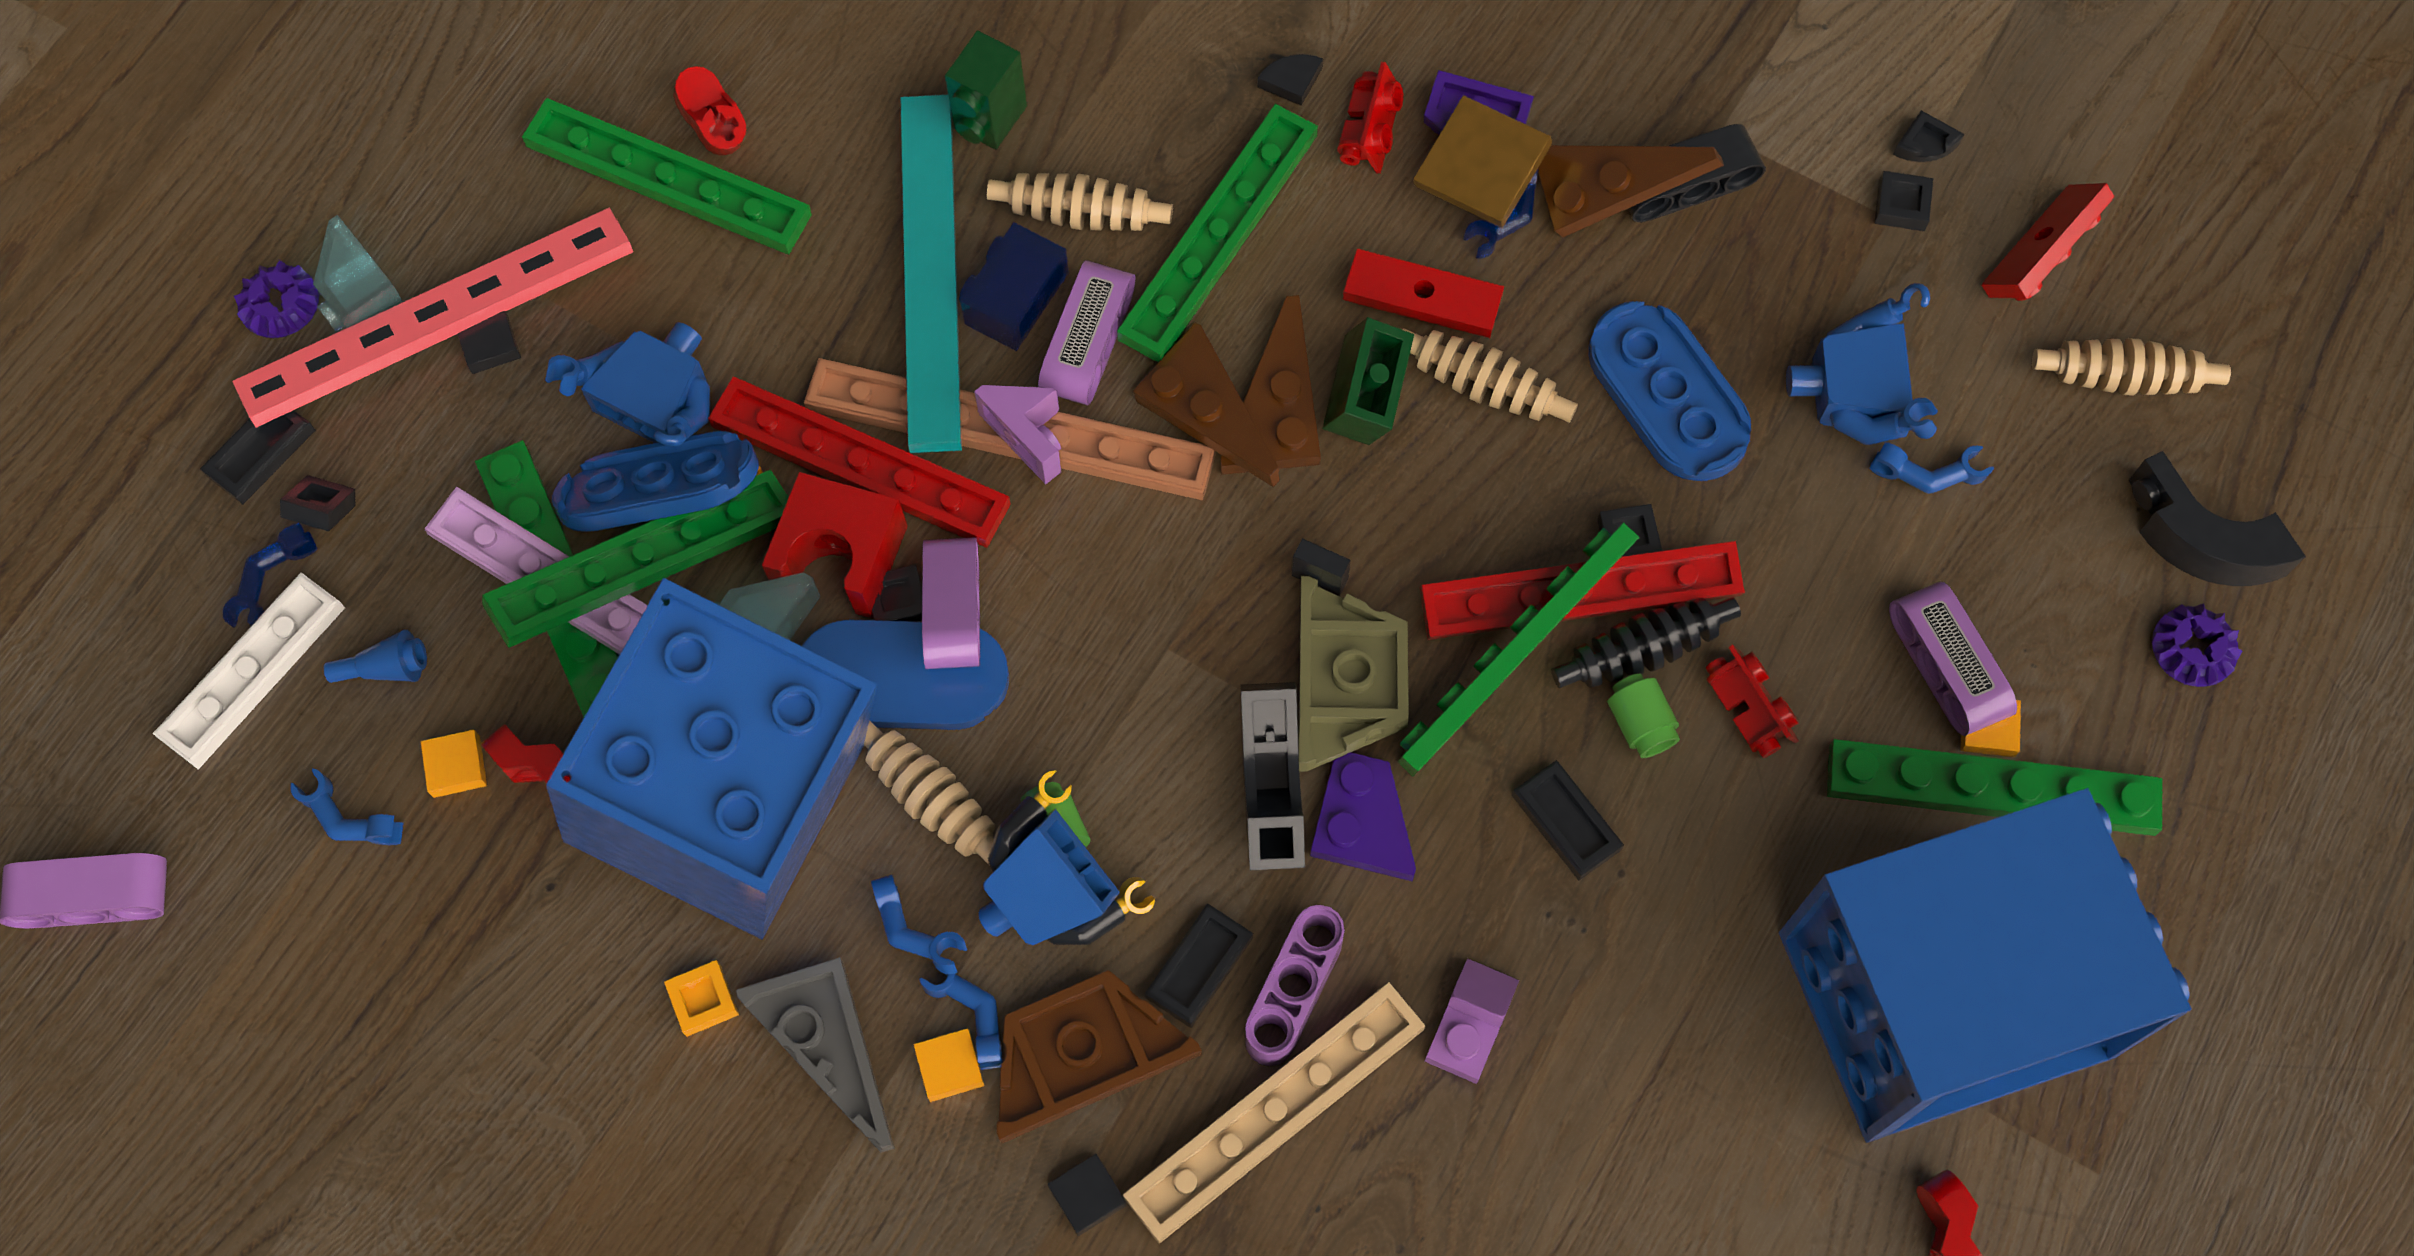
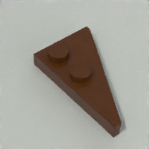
(1600, 181)
(1282, 396)
(1200, 399)

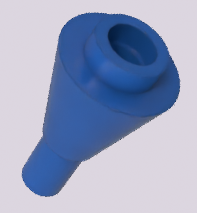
(392, 659)

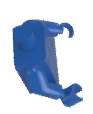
(1865, 376)
(643, 384)

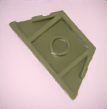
(1348, 675)

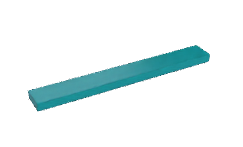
(930, 275)

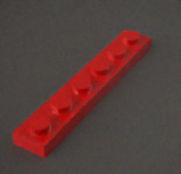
(860, 461)
(1628, 586)

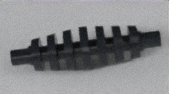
(1646, 642)

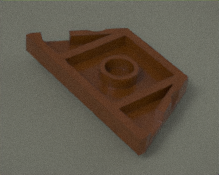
(1081, 1051)

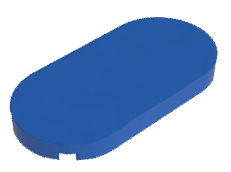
(1670, 391)
(655, 481)
(906, 691)

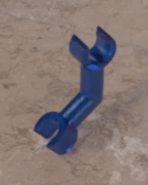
(1519, 218)
(291, 545)

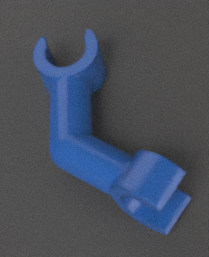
(1894, 464)
(376, 829)
(907, 939)
(985, 1007)

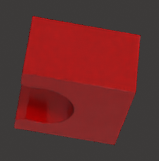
(838, 521)

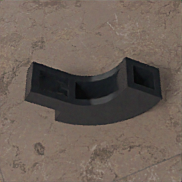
(2203, 542)
(1272, 776)

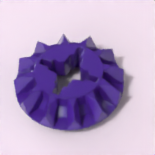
(298, 298)
(2190, 665)

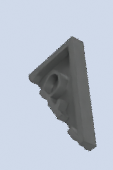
(820, 1028)

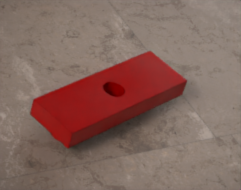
(2048, 241)
(1451, 300)

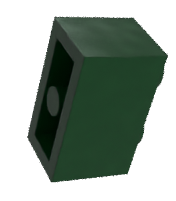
(986, 90)
(1368, 381)

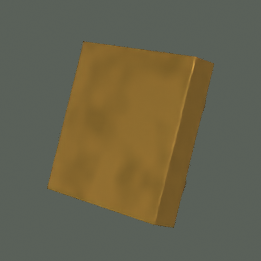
(1482, 161)

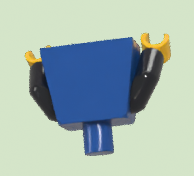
(1050, 881)

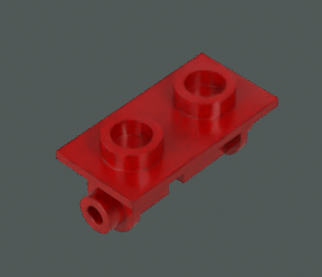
(1376, 100)
(1766, 718)

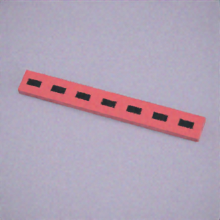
(431, 317)

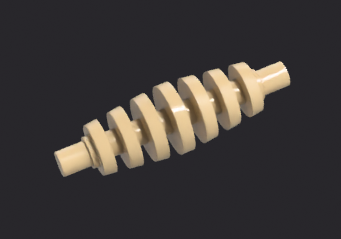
(1079, 201)
(2131, 366)
(1487, 375)
(929, 792)

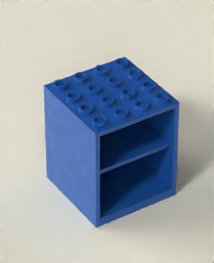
(711, 758)
(1981, 964)

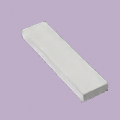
(249, 670)

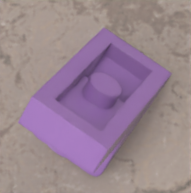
(1019, 418)
(1471, 1021)

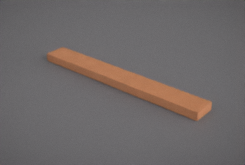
(1085, 443)

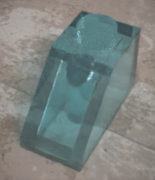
(350, 280)
(775, 603)

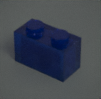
(1013, 285)

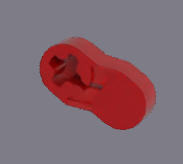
(709, 110)
(519, 761)
(1952, 1213)

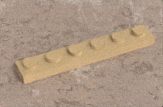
(1273, 1112)

